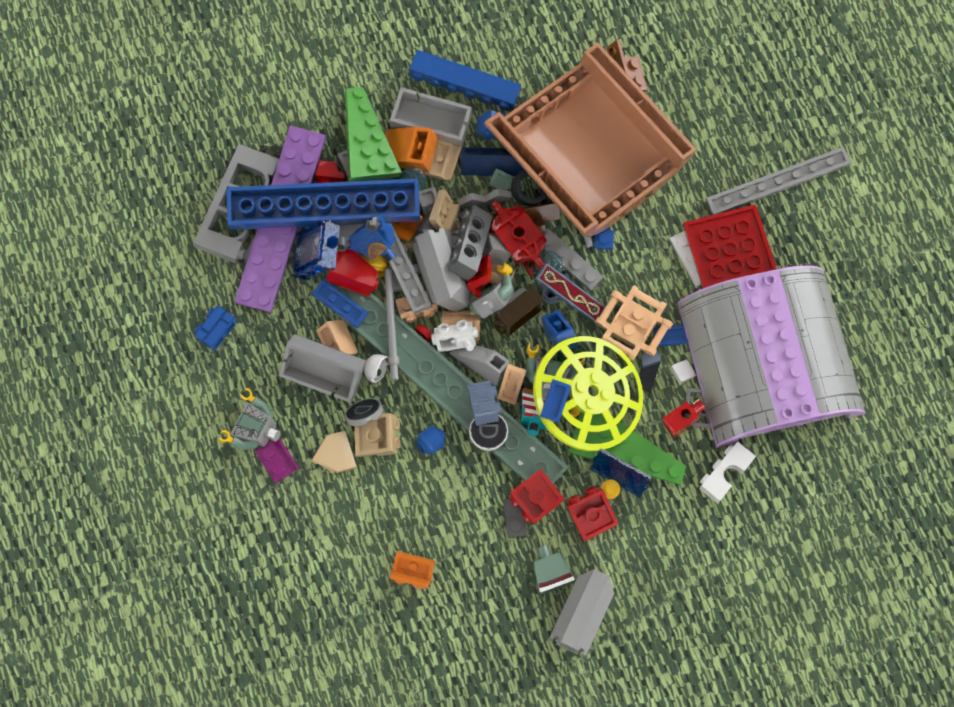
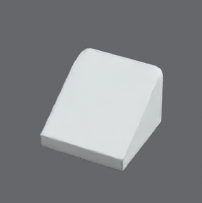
(683, 371)

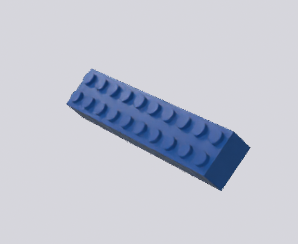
(311, 203)

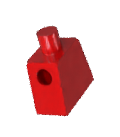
(677, 424)

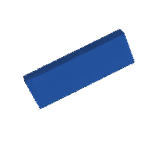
(340, 303)

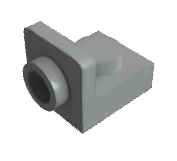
(427, 199)

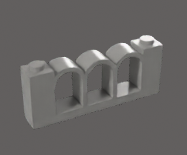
(218, 244)

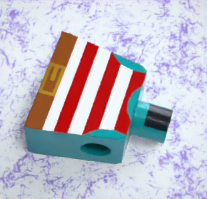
(529, 414)

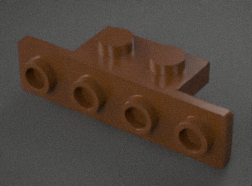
(539, 215)

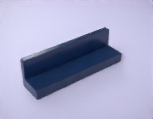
(484, 161)

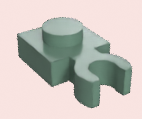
(501, 181)

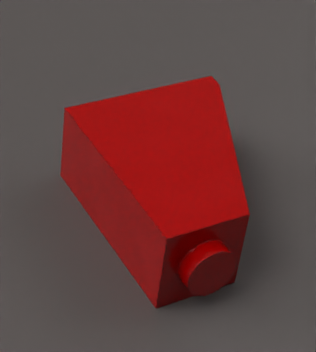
(353, 273)

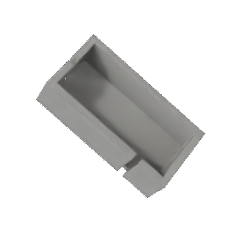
(443, 116)
(322, 368)

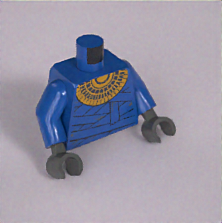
(371, 239)

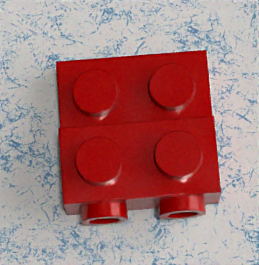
(535, 497)
(591, 513)

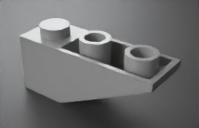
(484, 362)

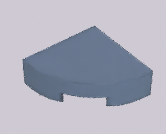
(648, 360)

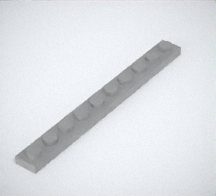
(401, 264)

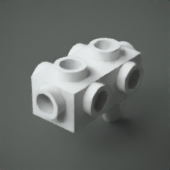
(455, 336)

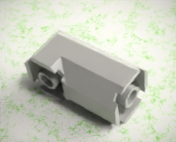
(442, 286)
(583, 612)

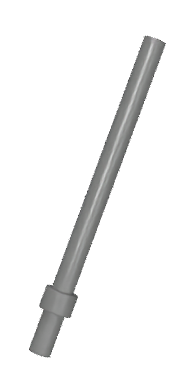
(393, 359)

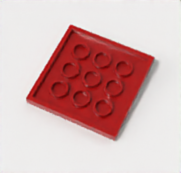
(729, 245)

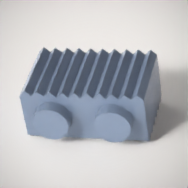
(483, 402)

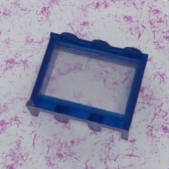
(316, 249)

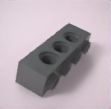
(470, 242)

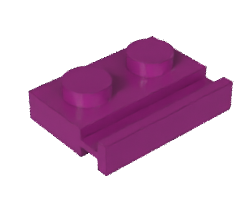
(277, 460)

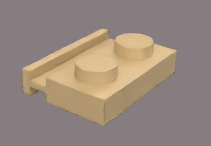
(444, 161)

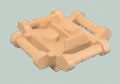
(634, 323)

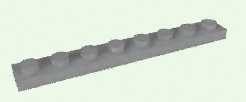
(778, 181)

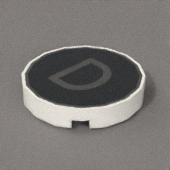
(489, 435)

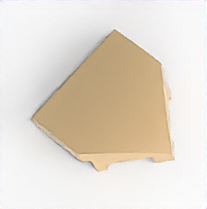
(444, 212)
(335, 453)

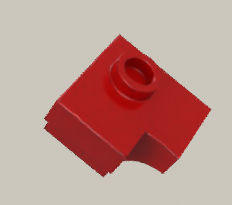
(328, 172)

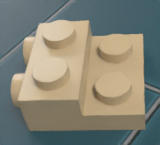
(378, 437)

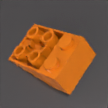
(413, 146)

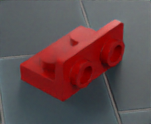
(482, 277)

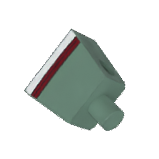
(551, 571)

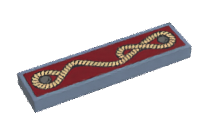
(569, 292)

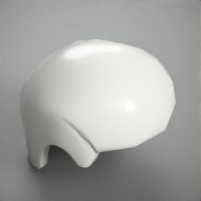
(374, 363)

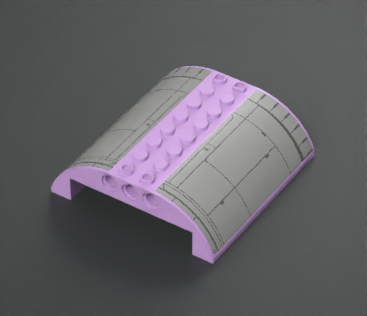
(769, 353)

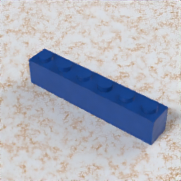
(465, 80)

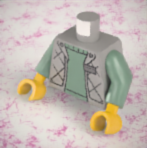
(495, 296)
(551, 369)
(253, 426)

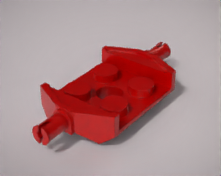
(523, 248)

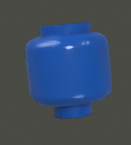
(431, 440)

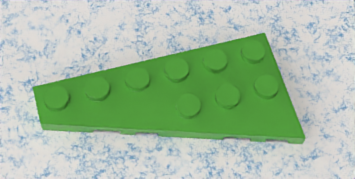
(366, 143)
(634, 451)

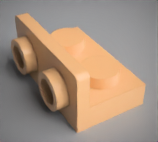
(406, 313)

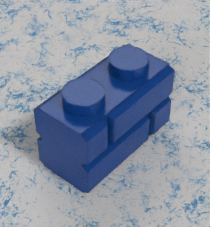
(215, 327)
(558, 329)

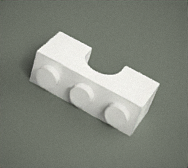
(736, 458)

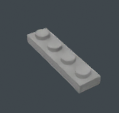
(572, 261)

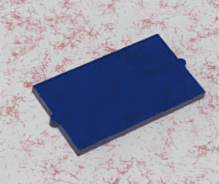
(620, 471)

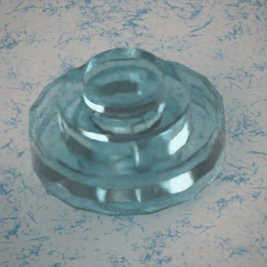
(415, 173)
(552, 259)

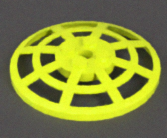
(583, 400)

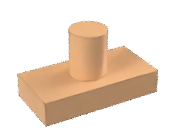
(511, 384)

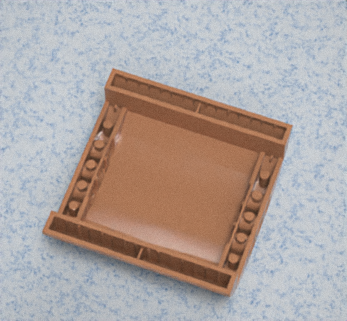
(594, 142)

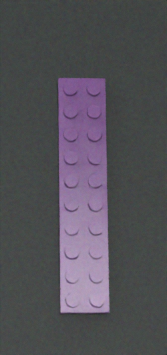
(273, 245)

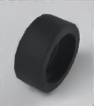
(519, 196)

